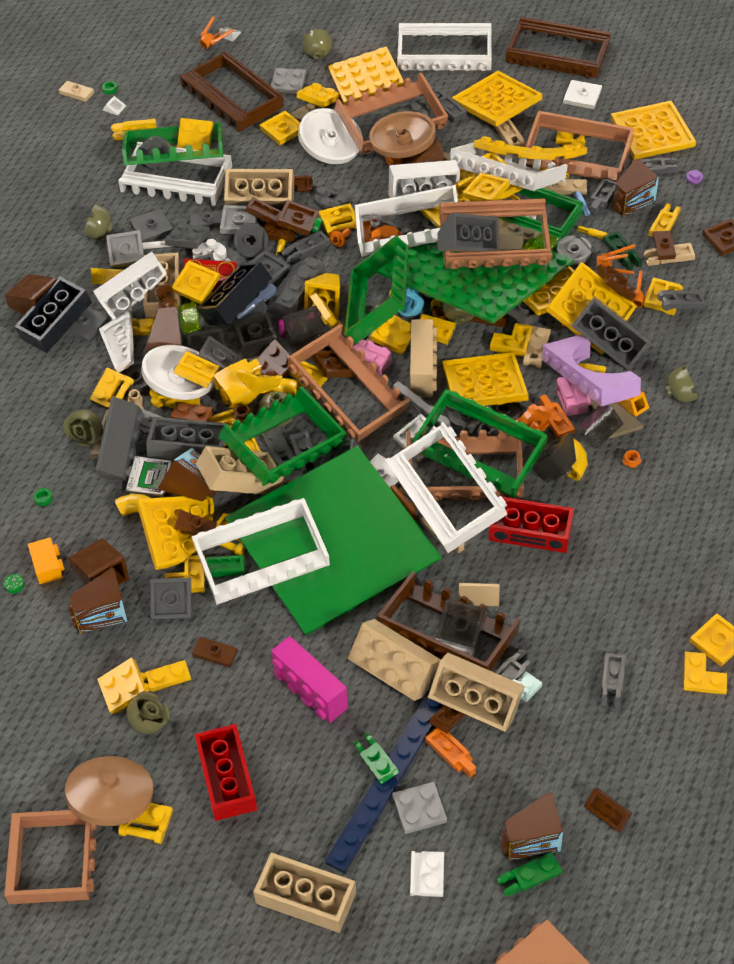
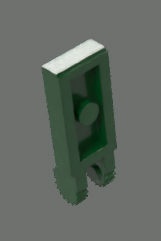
(616, 241)

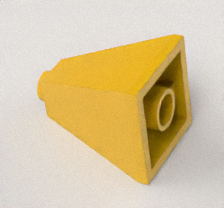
(327, 288)

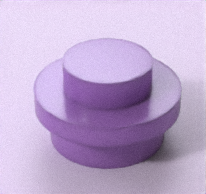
(694, 177)

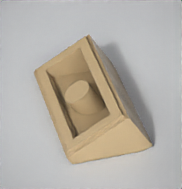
(480, 593)

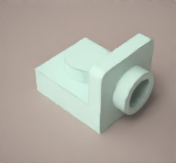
(531, 685)

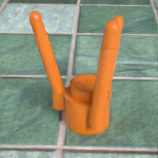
(208, 39)
(605, 259)
(639, 299)

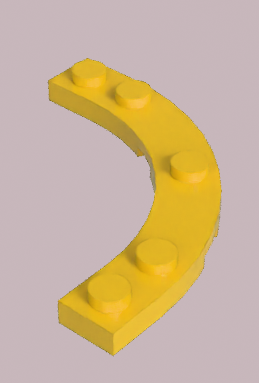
(536, 152)

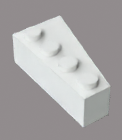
(421, 177)
(130, 285)

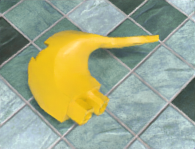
(241, 382)

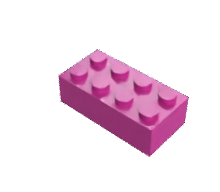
(309, 680)

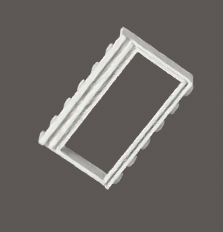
(444, 62)
(519, 174)
(182, 186)
(402, 205)
(426, 503)
(270, 575)

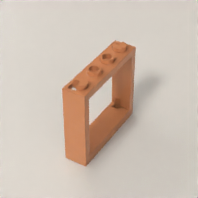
(44, 819)

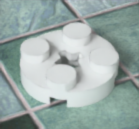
(211, 246)

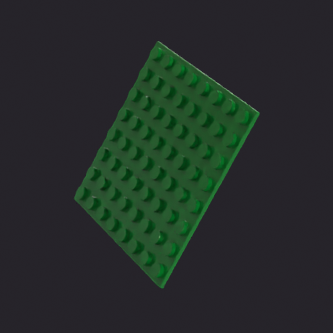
(478, 290)
(364, 531)

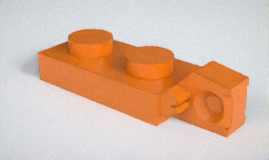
(559, 421)
(451, 751)

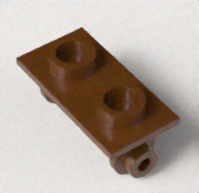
(303, 183)

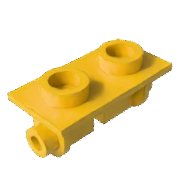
(101, 276)

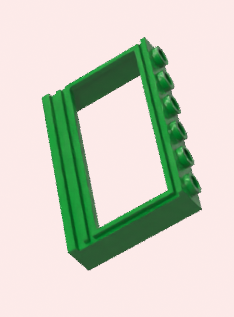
(170, 134)
(555, 199)
(359, 325)
(278, 413)
(486, 415)

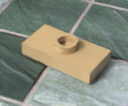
(76, 91)

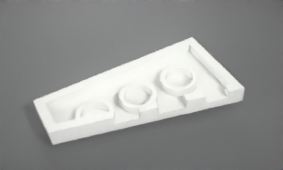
(119, 341)

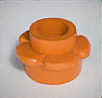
(634, 455)

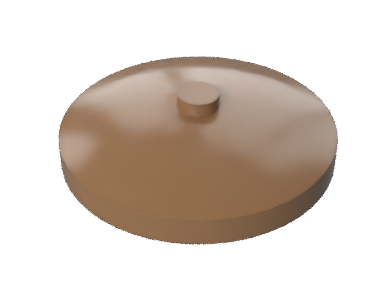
(402, 134)
(109, 791)

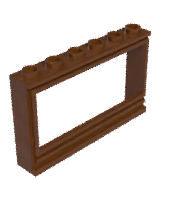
(555, 62)
(233, 112)
(436, 602)

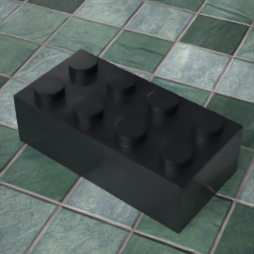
(234, 294)
(53, 314)

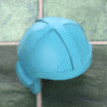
(413, 303)

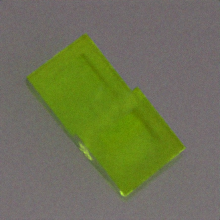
(537, 243)
(189, 317)

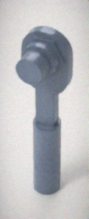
(264, 294)

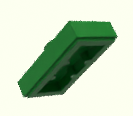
(226, 565)

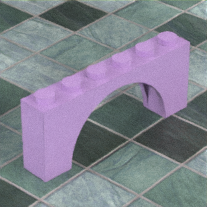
(601, 387)

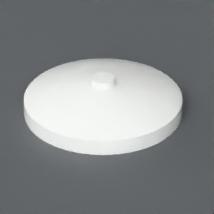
(326, 137)
(159, 373)

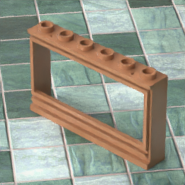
(385, 99)
(587, 128)
(499, 208)
(364, 372)
(478, 445)

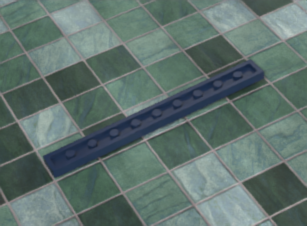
(379, 794)

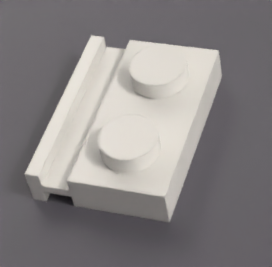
(427, 874)

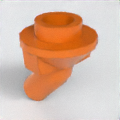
(338, 238)

